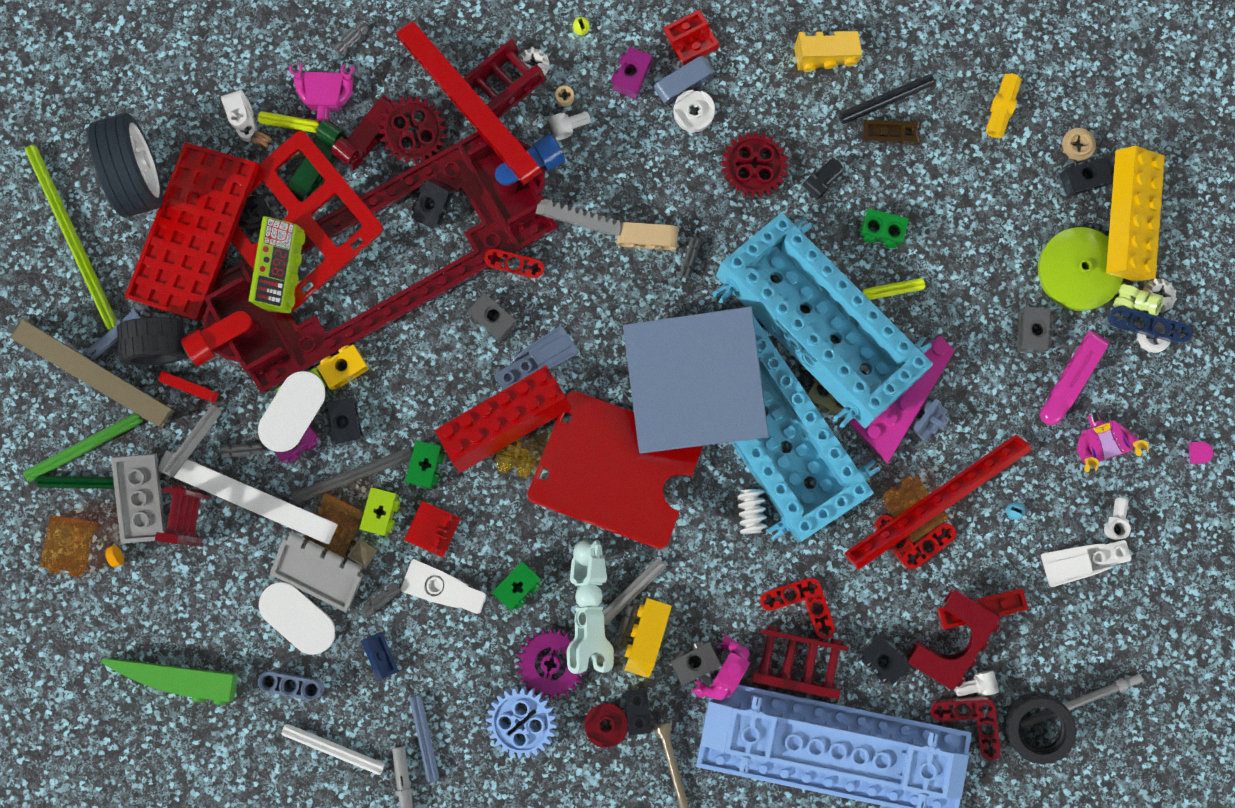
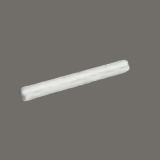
(333, 749)

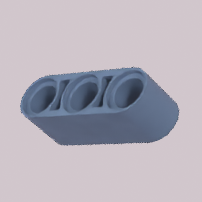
(684, 79)
(280, 685)

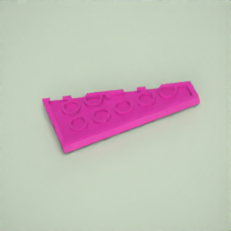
(890, 427)

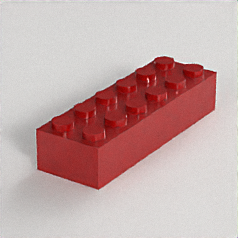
(502, 419)

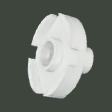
(694, 99)

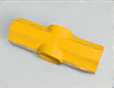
(1003, 105)

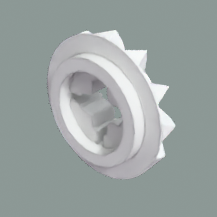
(539, 56)
(1167, 290)
(1151, 346)

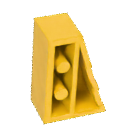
(827, 51)
(647, 637)

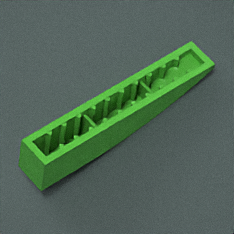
(178, 680)

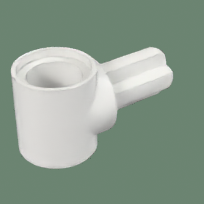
(563, 126)
(1119, 518)
(983, 684)

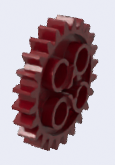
(394, 135)
(754, 146)

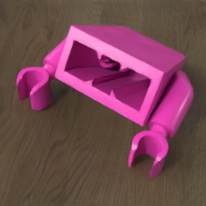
(324, 90)
(729, 674)

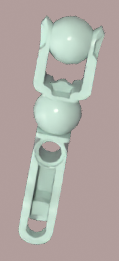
(588, 572)

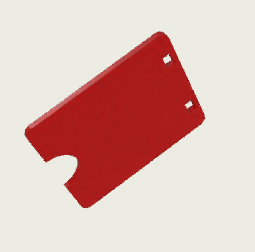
(604, 478)

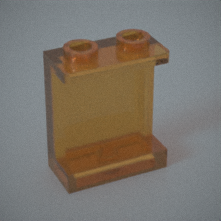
(902, 498)
(348, 522)
(68, 545)

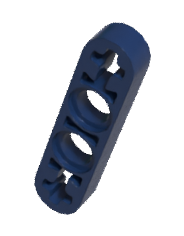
(1149, 325)

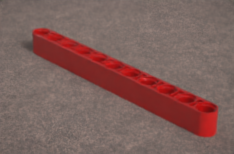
(469, 103)

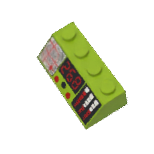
(277, 265)

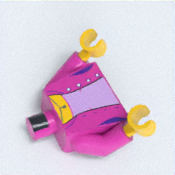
(1106, 441)

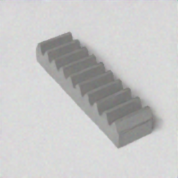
(578, 217)

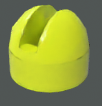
(576, 26)

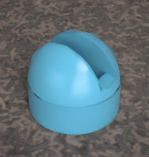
(1013, 514)

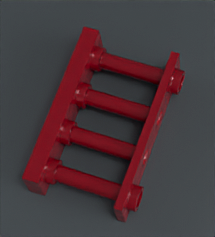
(516, 90)
(182, 516)
(806, 683)

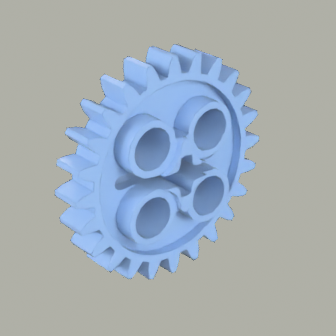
(535, 736)

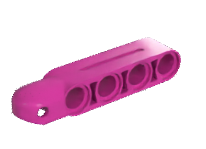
(1073, 378)

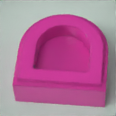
(1200, 452)

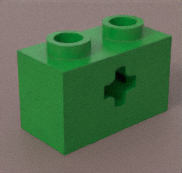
(421, 453)
(505, 593)

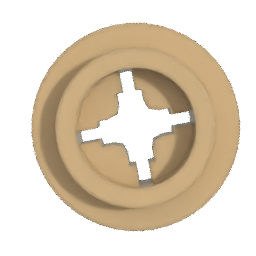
(1085, 138)

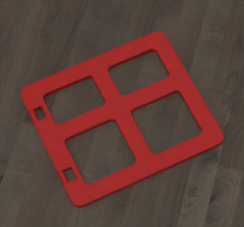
(302, 213)

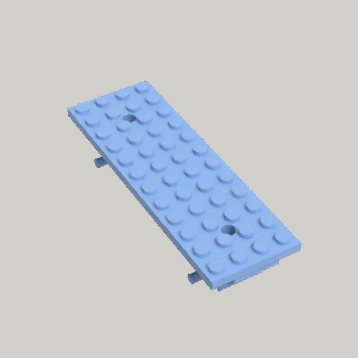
(834, 749)

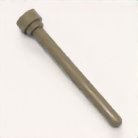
(663, 731)

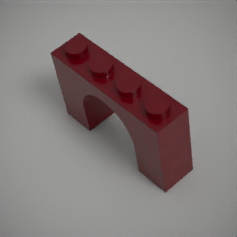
(950, 669)

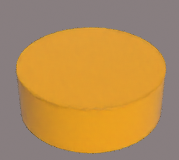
(114, 556)

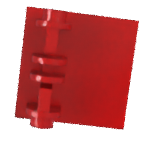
(432, 529)

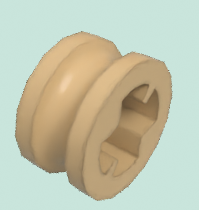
(564, 103)

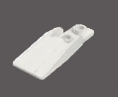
(1083, 561)
(441, 588)

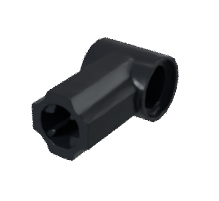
(820, 182)

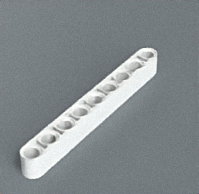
(253, 499)

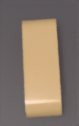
(648, 236)

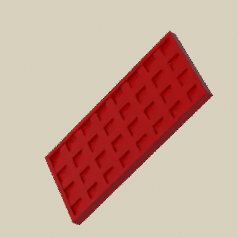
(192, 231)

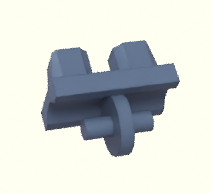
(931, 421)

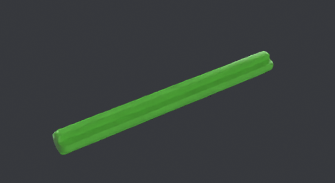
(82, 447)

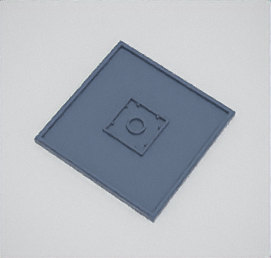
(695, 380)

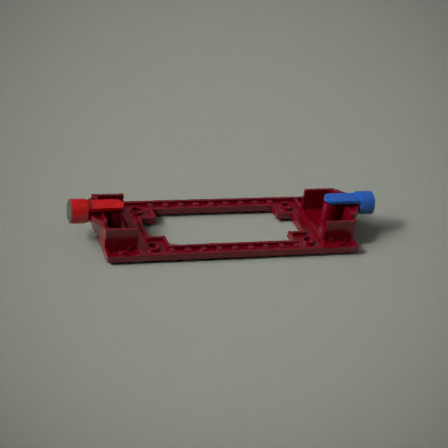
(272, 343)

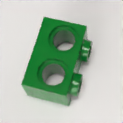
(884, 222)

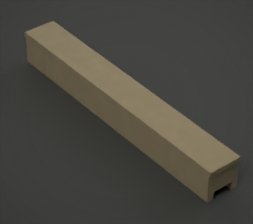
(92, 373)

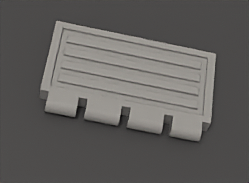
(317, 573)

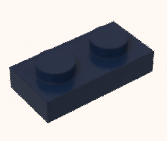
(379, 656)

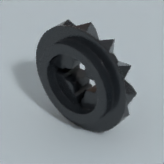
(262, 210)

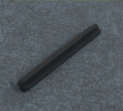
(886, 99)

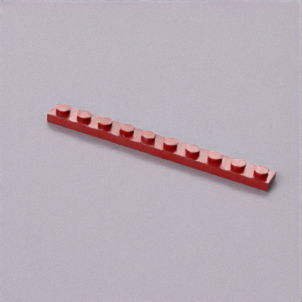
(937, 501)

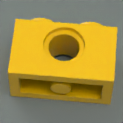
(355, 367)

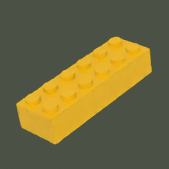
(1135, 214)

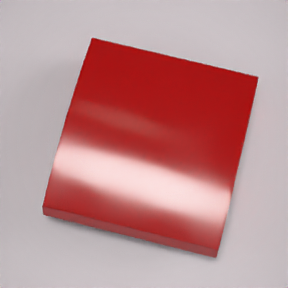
(691, 37)

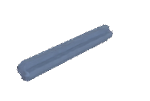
(424, 738)

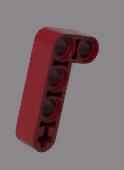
(363, 138)

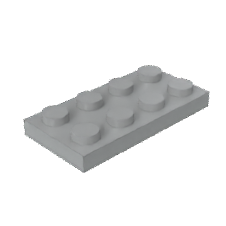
(138, 497)

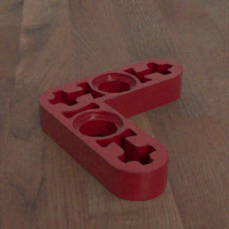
(973, 713)

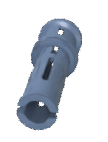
(111, 337)

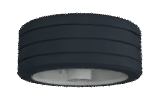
(125, 165)

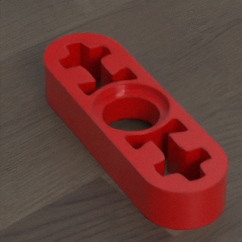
(497, 264)
(188, 387)

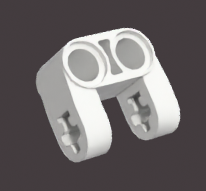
(240, 114)

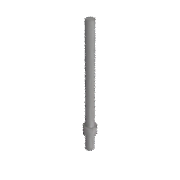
(1120, 685)

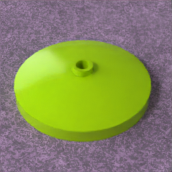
(1062, 270)

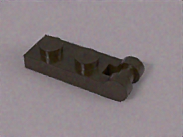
(891, 132)

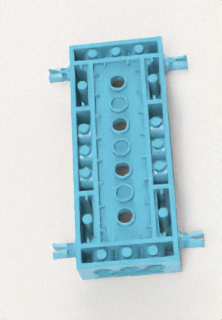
(835, 309)
(813, 453)

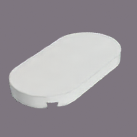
(291, 411)
(297, 618)

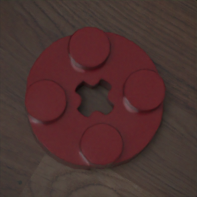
(608, 737)

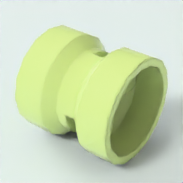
(1127, 296)
(1148, 302)

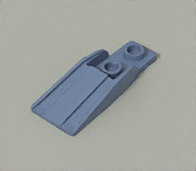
(549, 350)

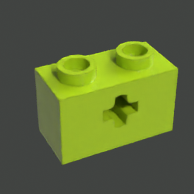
(375, 501)

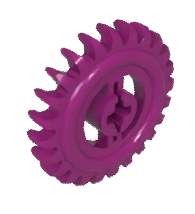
(544, 684)

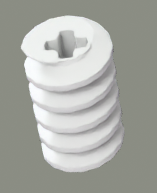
(752, 511)

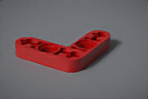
(909, 548)
(809, 600)

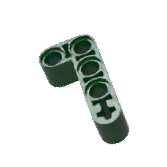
(307, 177)

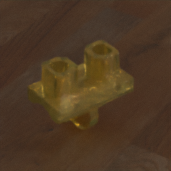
(508, 458)

